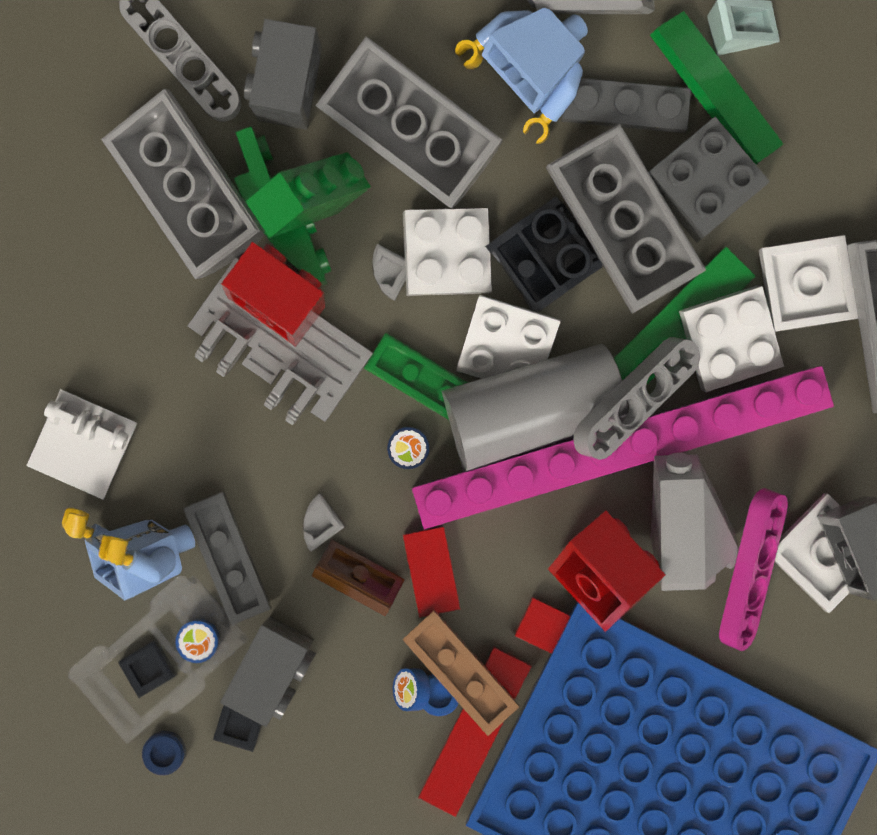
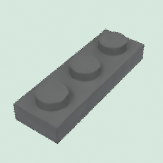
(630, 106)
(227, 558)

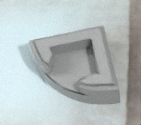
(389, 271)
(320, 522)

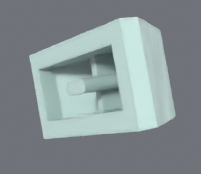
(742, 25)

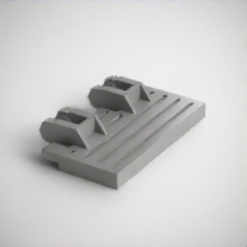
(322, 360)

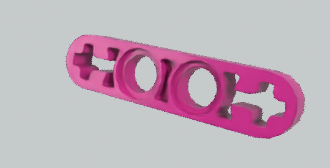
(753, 569)

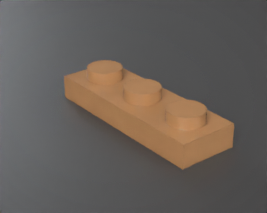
(461, 672)

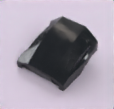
(536, 251)

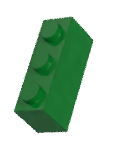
(308, 193)

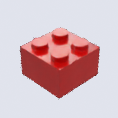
(275, 293)
(606, 570)

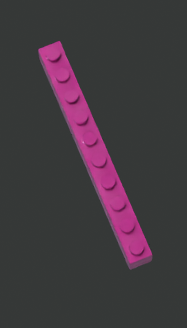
(658, 436)

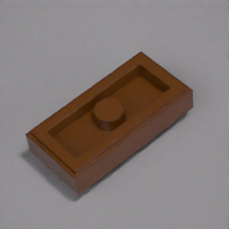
(358, 577)

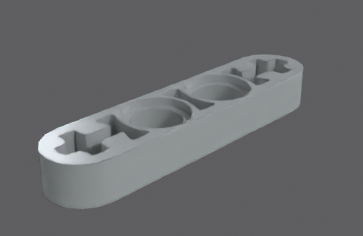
(179, 55)
(640, 403)

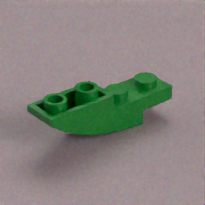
(297, 243)

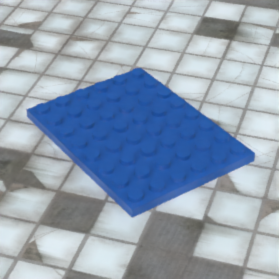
(663, 744)

